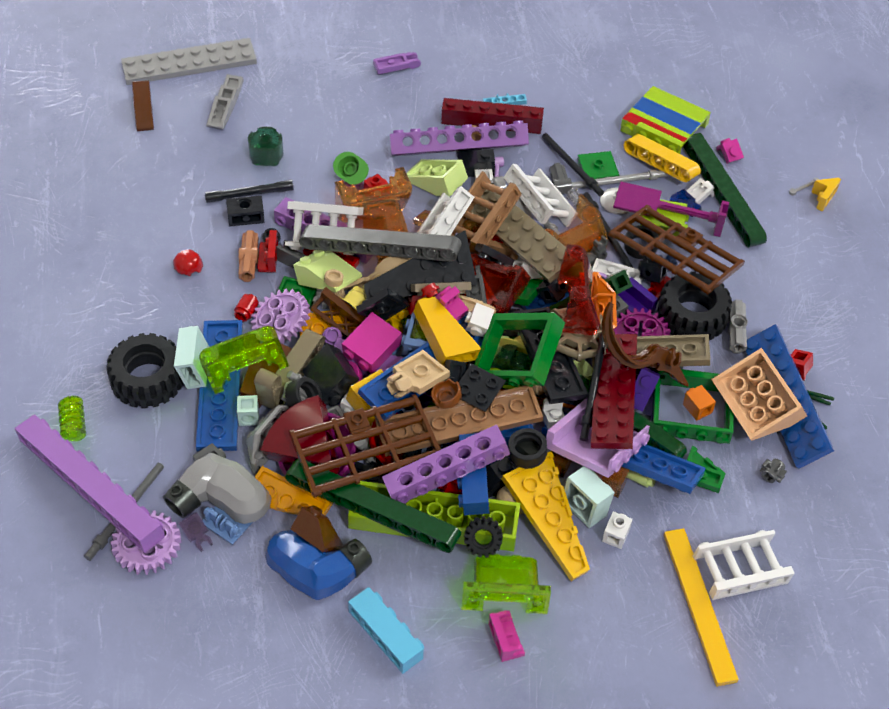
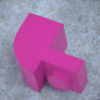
(450, 300)

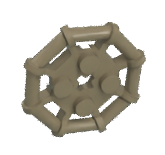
(578, 341)

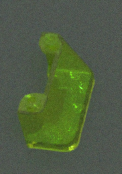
(241, 352)

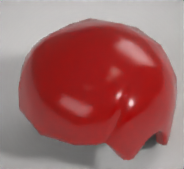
(187, 262)

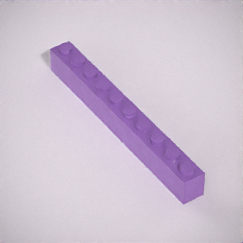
(91, 483)

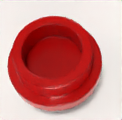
(430, 290)

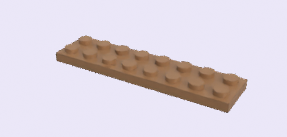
(508, 410)

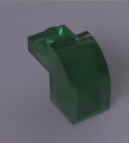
(510, 359)

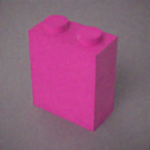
(371, 343)

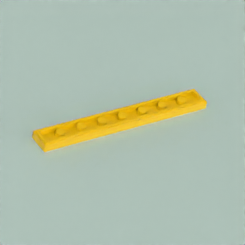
(701, 608)

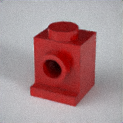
(803, 362)

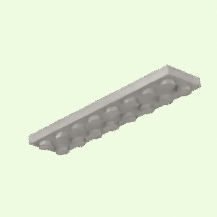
(189, 61)

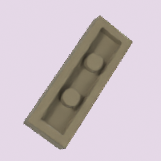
(462, 286)

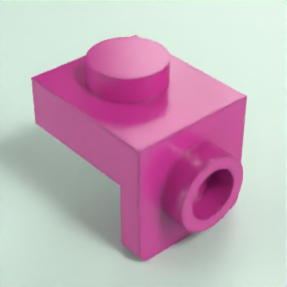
(730, 150)

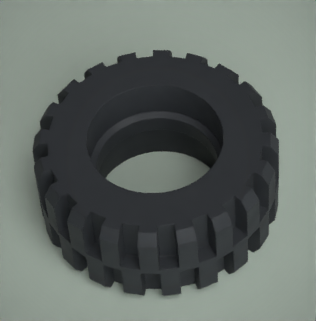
(687, 322)
(138, 352)

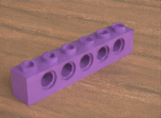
(286, 217)
(446, 465)

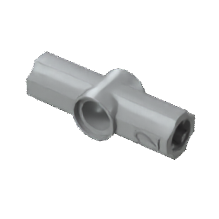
(737, 327)

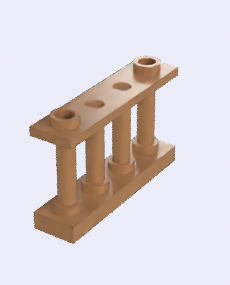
(498, 212)

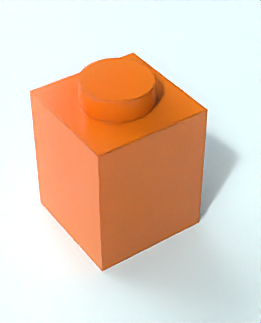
(699, 402)

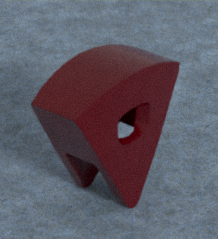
(307, 413)

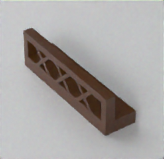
(340, 308)

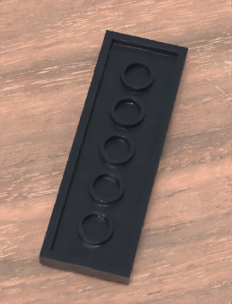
(563, 378)

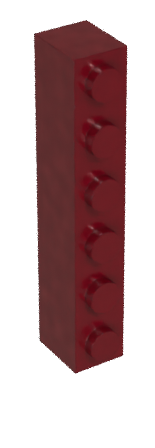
(465, 112)

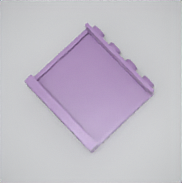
(565, 440)

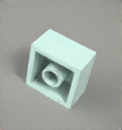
(588, 496)

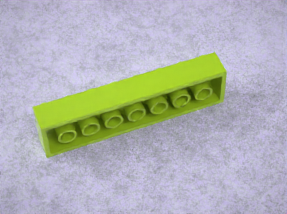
(446, 508)

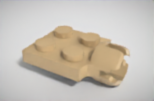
(416, 374)

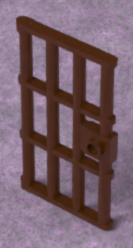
(686, 240)
(360, 429)

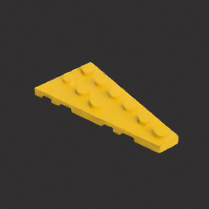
(549, 512)

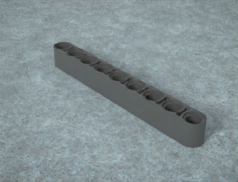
(381, 242)

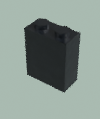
(331, 374)

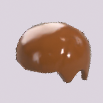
(446, 394)

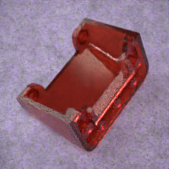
(501, 283)
(583, 307)

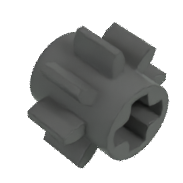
(773, 470)

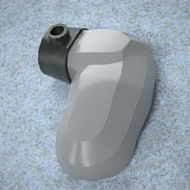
(224, 485)

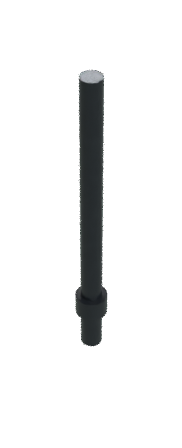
(590, 182)
(626, 262)
(586, 420)

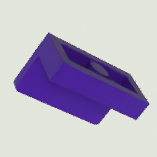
(638, 298)

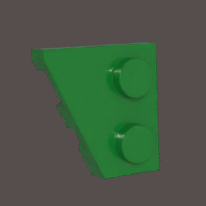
(713, 475)

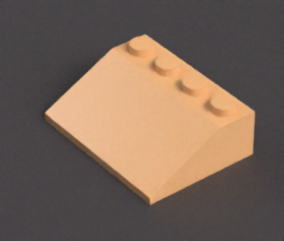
(759, 396)

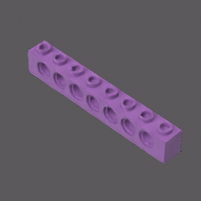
(398, 148)

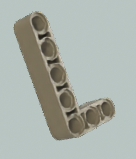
(271, 385)

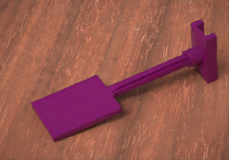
(634, 197)

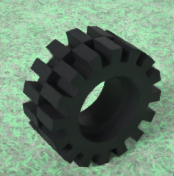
(483, 549)

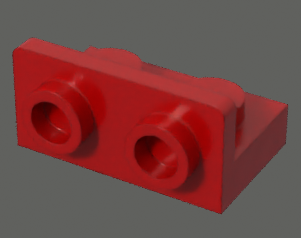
(267, 253)

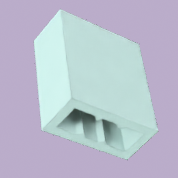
(187, 360)

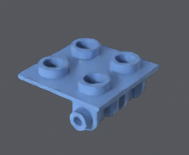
(223, 524)

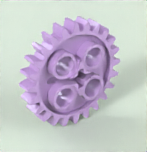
(284, 313)
(162, 550)

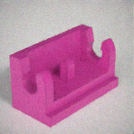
(505, 636)

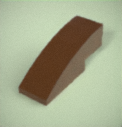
(143, 105)

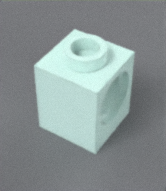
(248, 410)

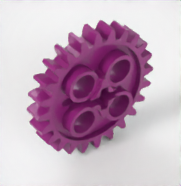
(633, 319)

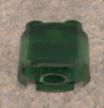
(265, 146)

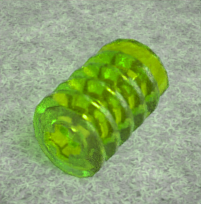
(72, 418)

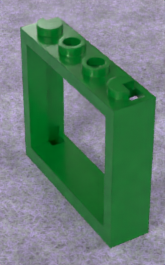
(552, 327)
(692, 431)

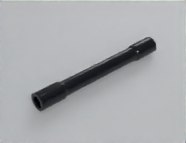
(219, 195)

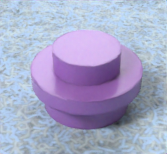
(331, 335)

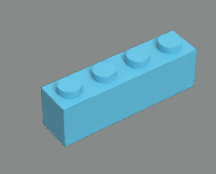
(386, 629)

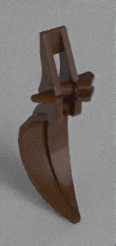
(653, 356)

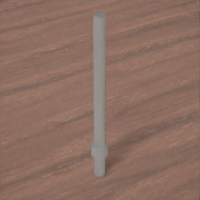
(651, 175)

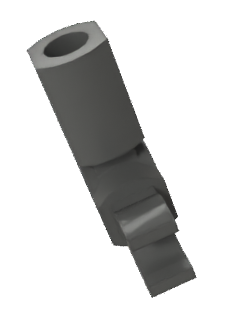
(598, 250)

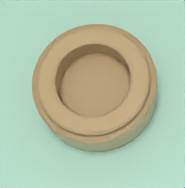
(333, 278)

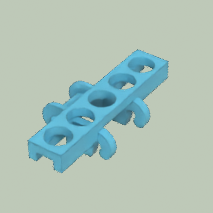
(518, 99)

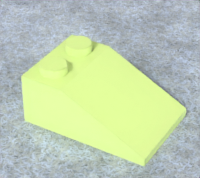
(438, 175)
(312, 269)

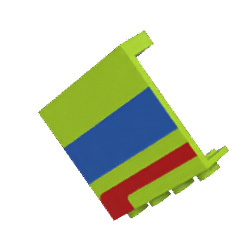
(664, 119)

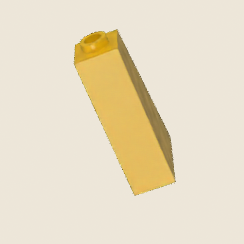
(444, 333)

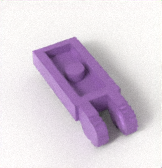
(396, 62)

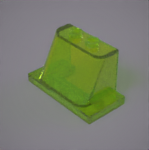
(506, 580)

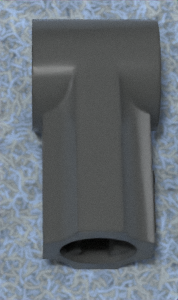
(560, 178)

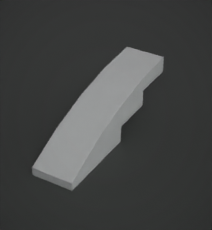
(225, 102)

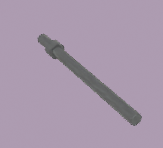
(101, 540)

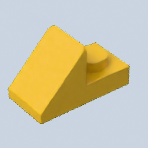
(825, 190)

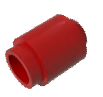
(246, 307)

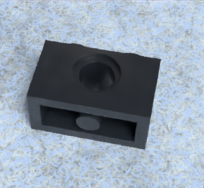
(245, 210)

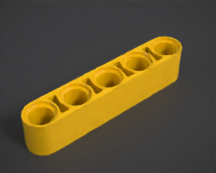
(661, 158)

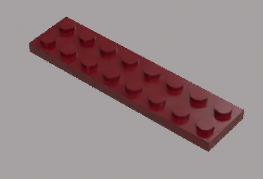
(615, 400)

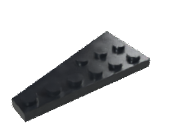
(425, 271)

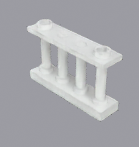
(541, 195)
(317, 209)
(447, 213)
(741, 583)

